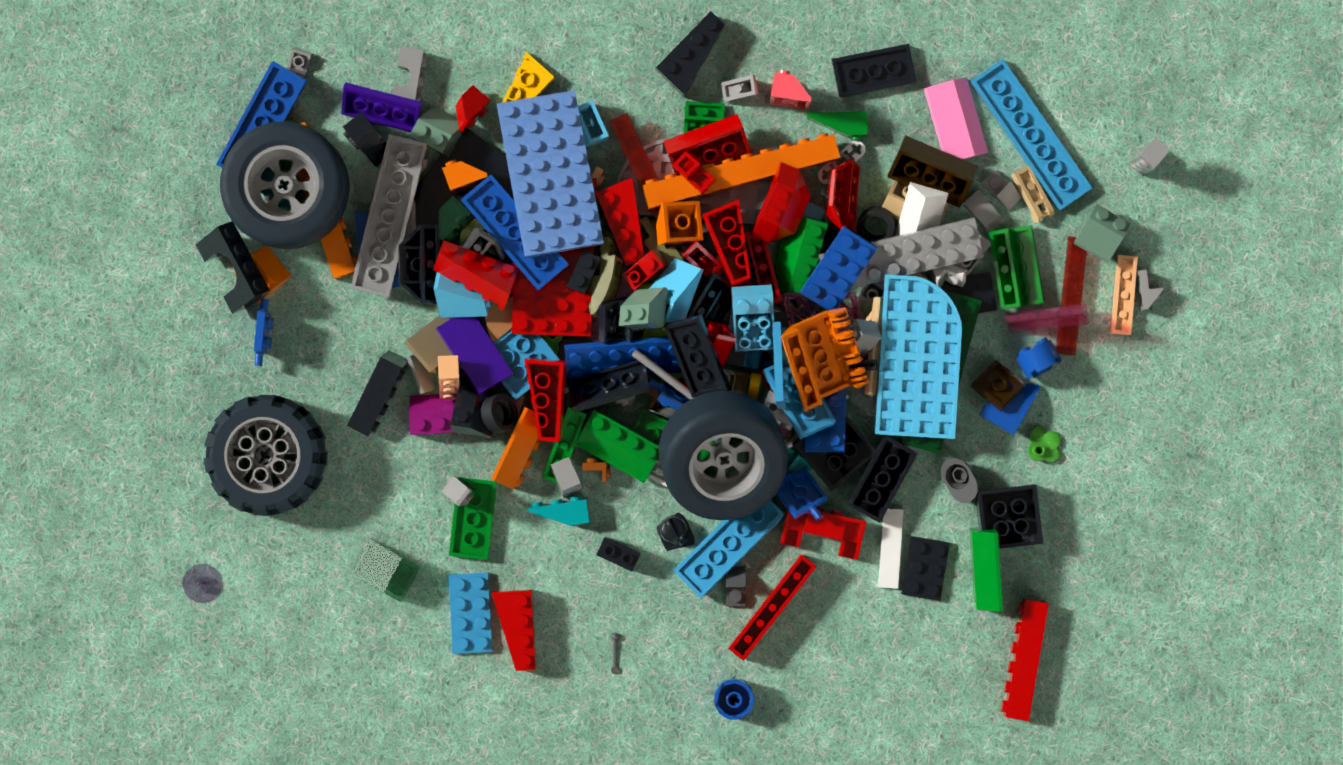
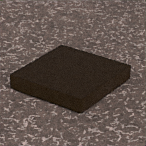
(998, 385)

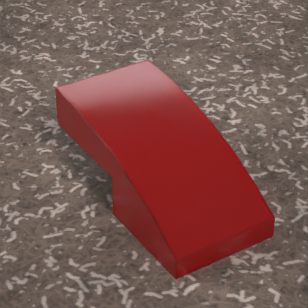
(694, 172)

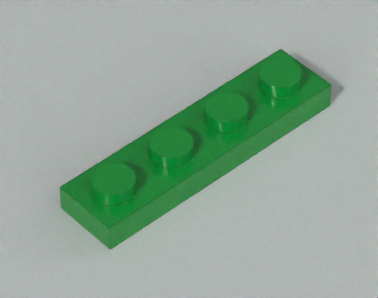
(571, 429)

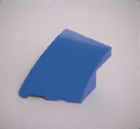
(1014, 412)

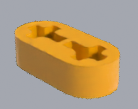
(754, 385)

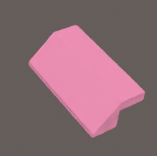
(956, 119)

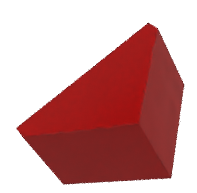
(701, 257)

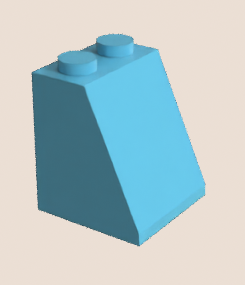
(457, 301)

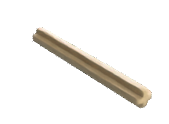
(871, 387)

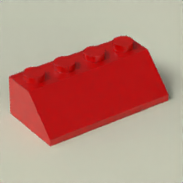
(710, 143)

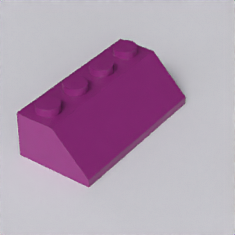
(430, 414)

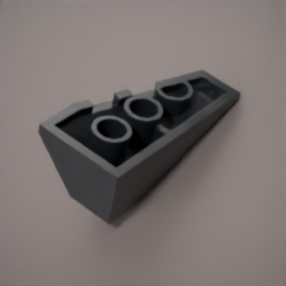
(467, 410)

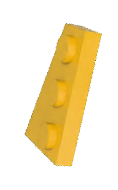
(530, 80)

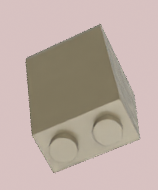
(429, 345)

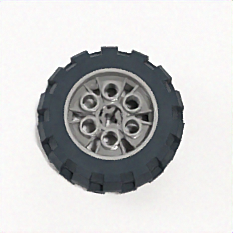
(297, 479)

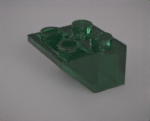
(452, 218)

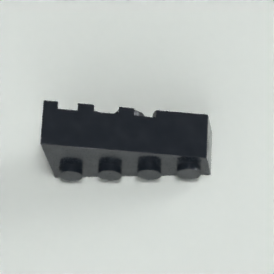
(377, 393)

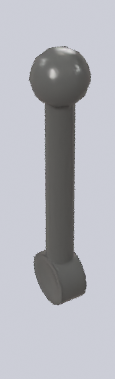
(615, 669)

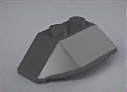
(483, 244)

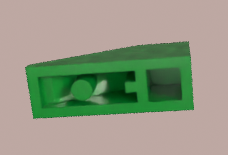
(847, 124)

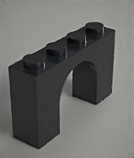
(249, 281)

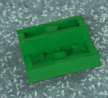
(701, 114)

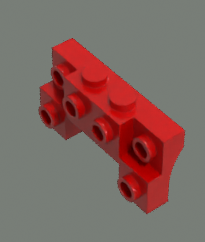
(831, 525)

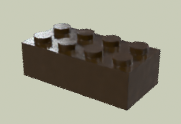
(932, 168)

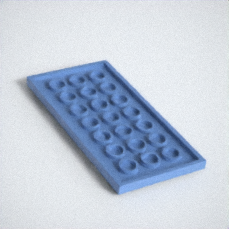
(550, 174)

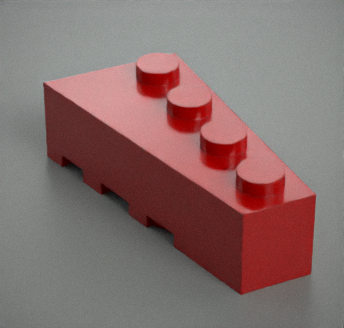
(728, 238)
(517, 621)

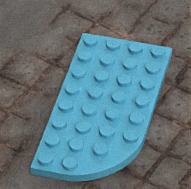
(918, 360)

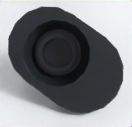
(675, 532)

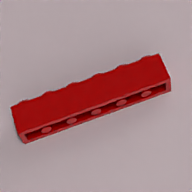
(772, 607)
(1025, 659)

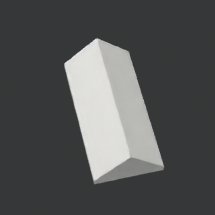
(921, 209)

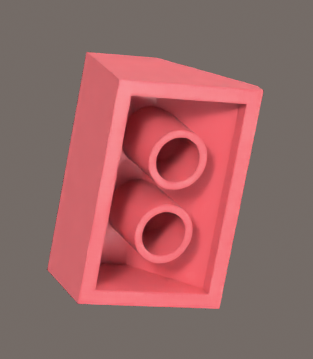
(788, 91)

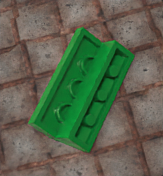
(1016, 267)
(986, 569)

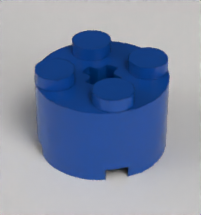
(1038, 359)
(739, 708)

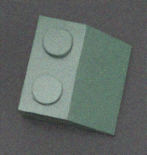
(437, 130)
(1101, 233)
(644, 309)

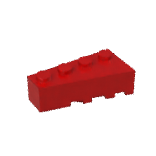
(622, 214)
(477, 272)
(547, 390)

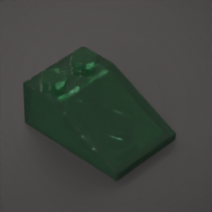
(386, 570)

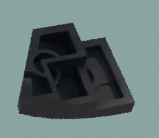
(609, 323)

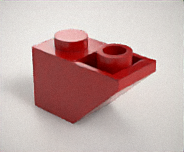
(471, 106)
(645, 269)

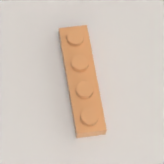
(1124, 295)

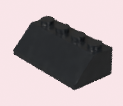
(882, 479)

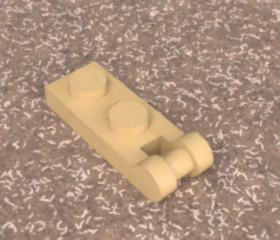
(1033, 194)

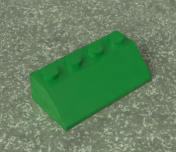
(799, 254)
(618, 446)

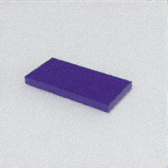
(380, 107)
(475, 352)

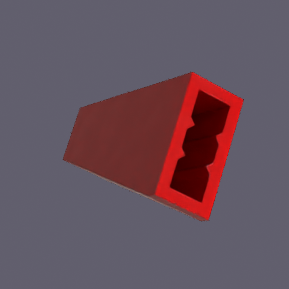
(722, 340)

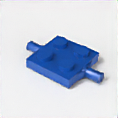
(263, 326)
(668, 394)
(801, 494)

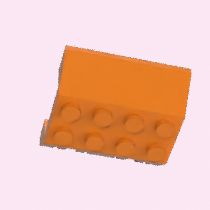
(822, 356)

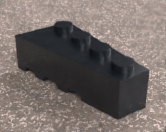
(689, 56)
(365, 137)

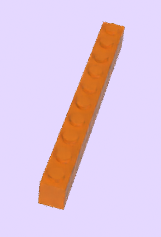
(744, 171)

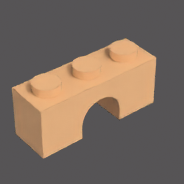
(448, 377)

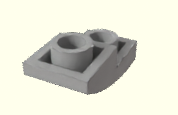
(299, 62)
(983, 211)

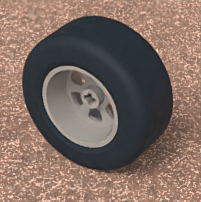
(243, 183)
(731, 493)

